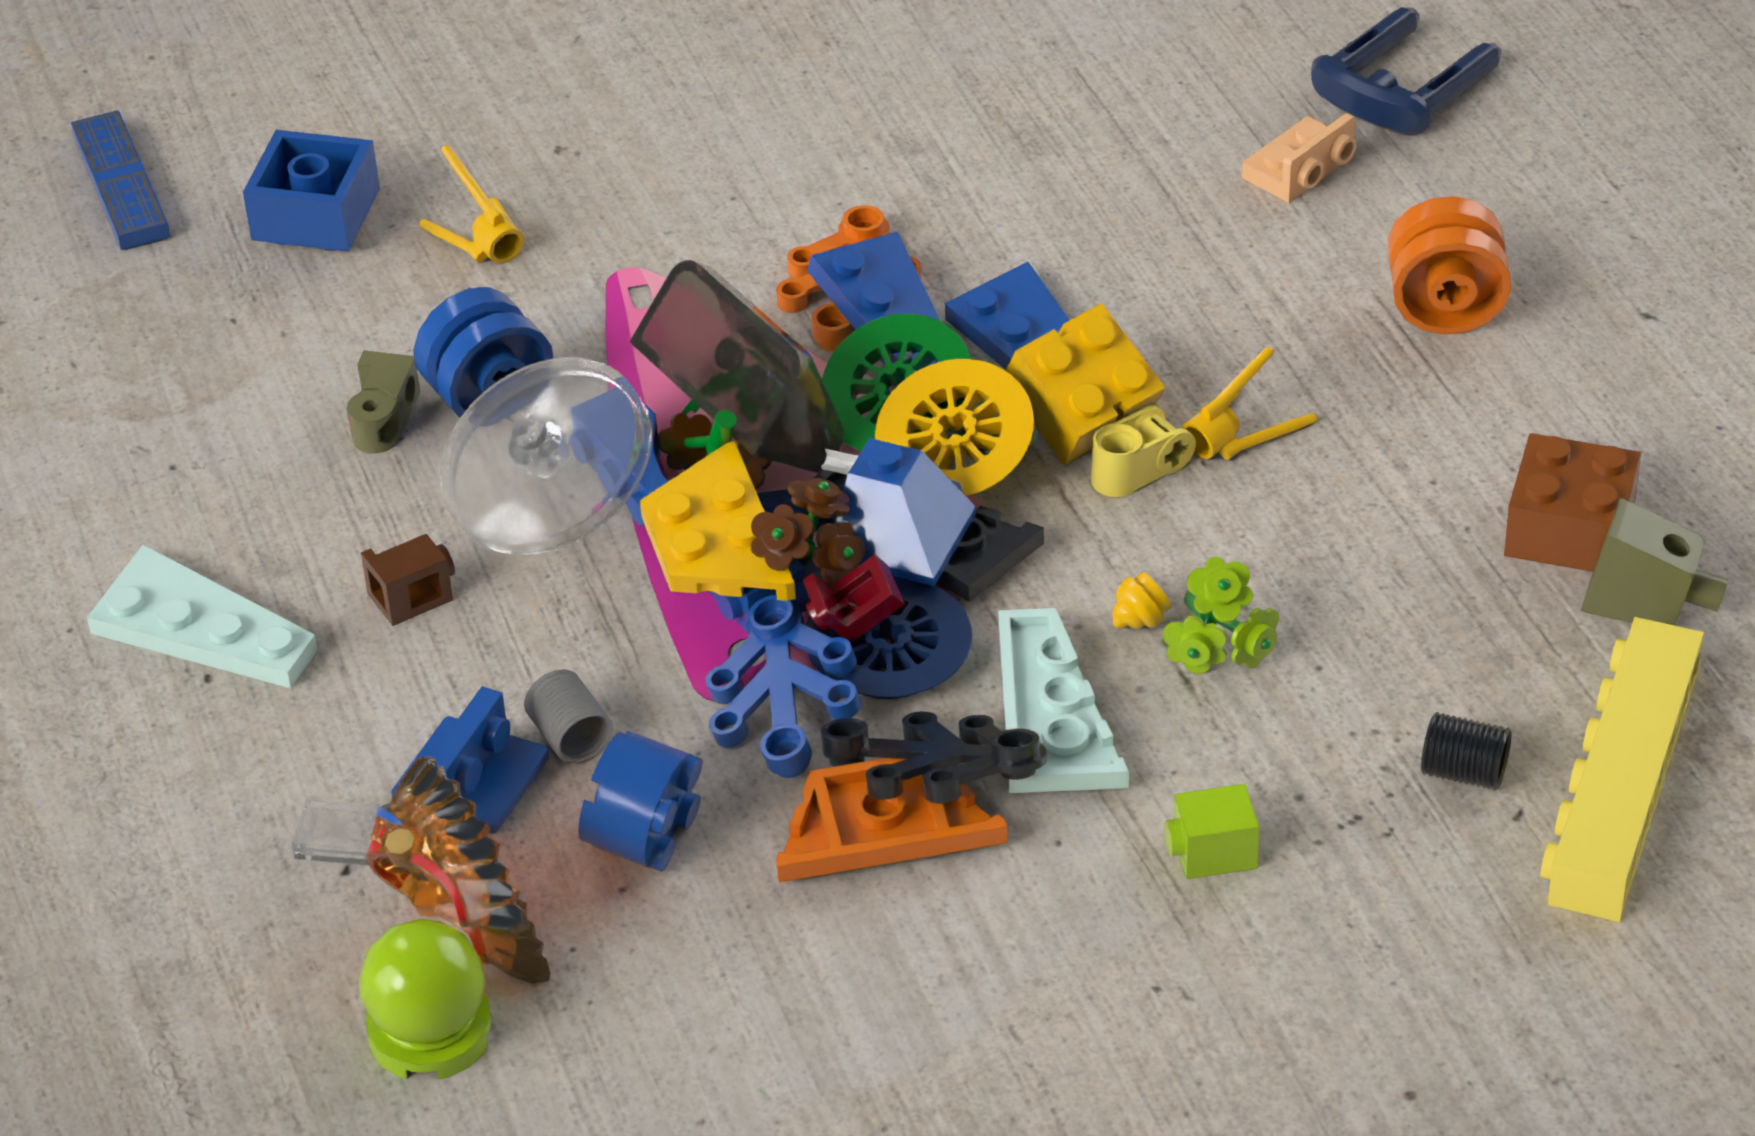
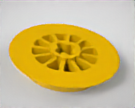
(977, 383)

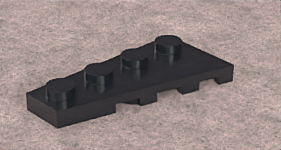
(984, 552)

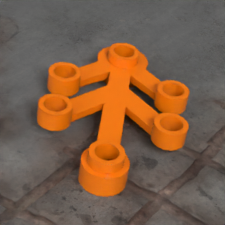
(828, 323)

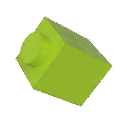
(1214, 831)

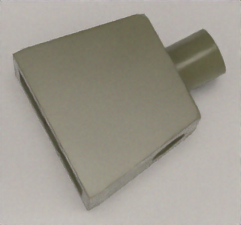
(1649, 570)

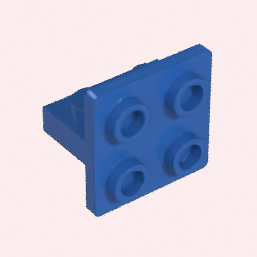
(485, 758)

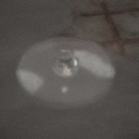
(545, 456)

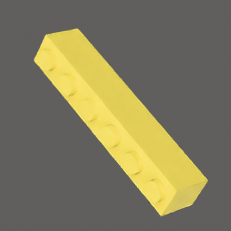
(1624, 769)

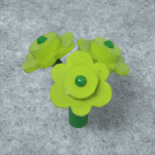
(1217, 597)

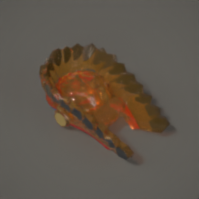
(448, 867)

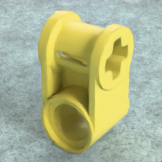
(1135, 452)

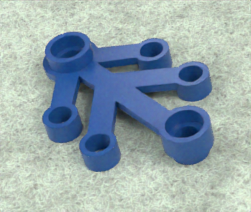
(772, 629)

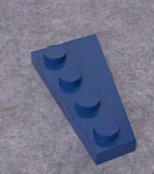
(872, 281)
(1006, 313)

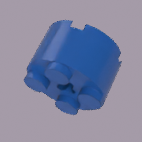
(641, 799)

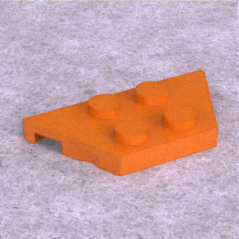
(848, 830)

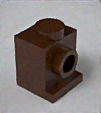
(409, 578)

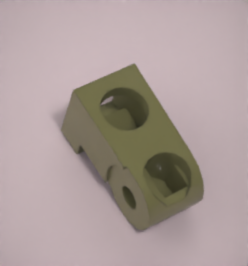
(385, 402)

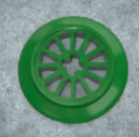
(877, 341)

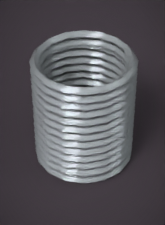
(568, 716)

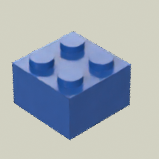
(311, 190)

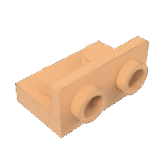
(1301, 156)

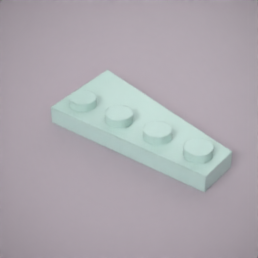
(198, 620)
(1052, 698)

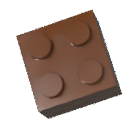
(1567, 500)

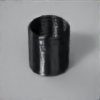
(1466, 751)

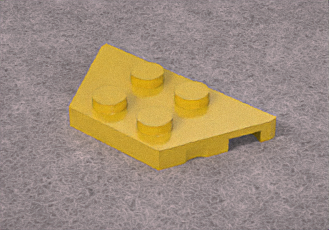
(705, 530)

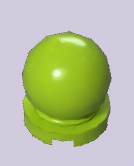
(424, 999)

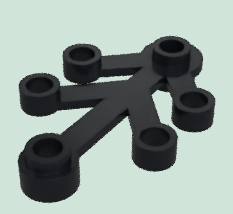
(930, 750)

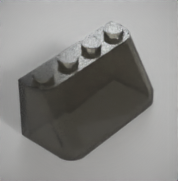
(742, 362)

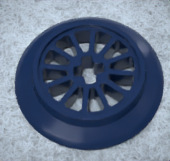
(927, 639)

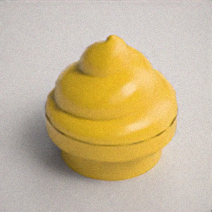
(1139, 603)

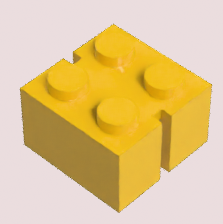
(1081, 378)

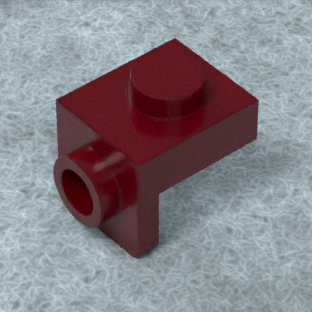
(854, 601)

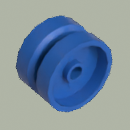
(474, 344)

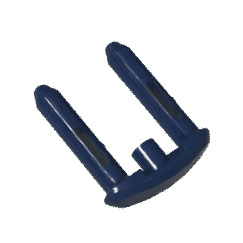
(1379, 97)

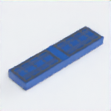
(120, 180)

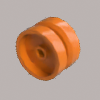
(1448, 265)

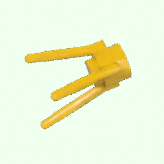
(492, 231)
(1217, 424)

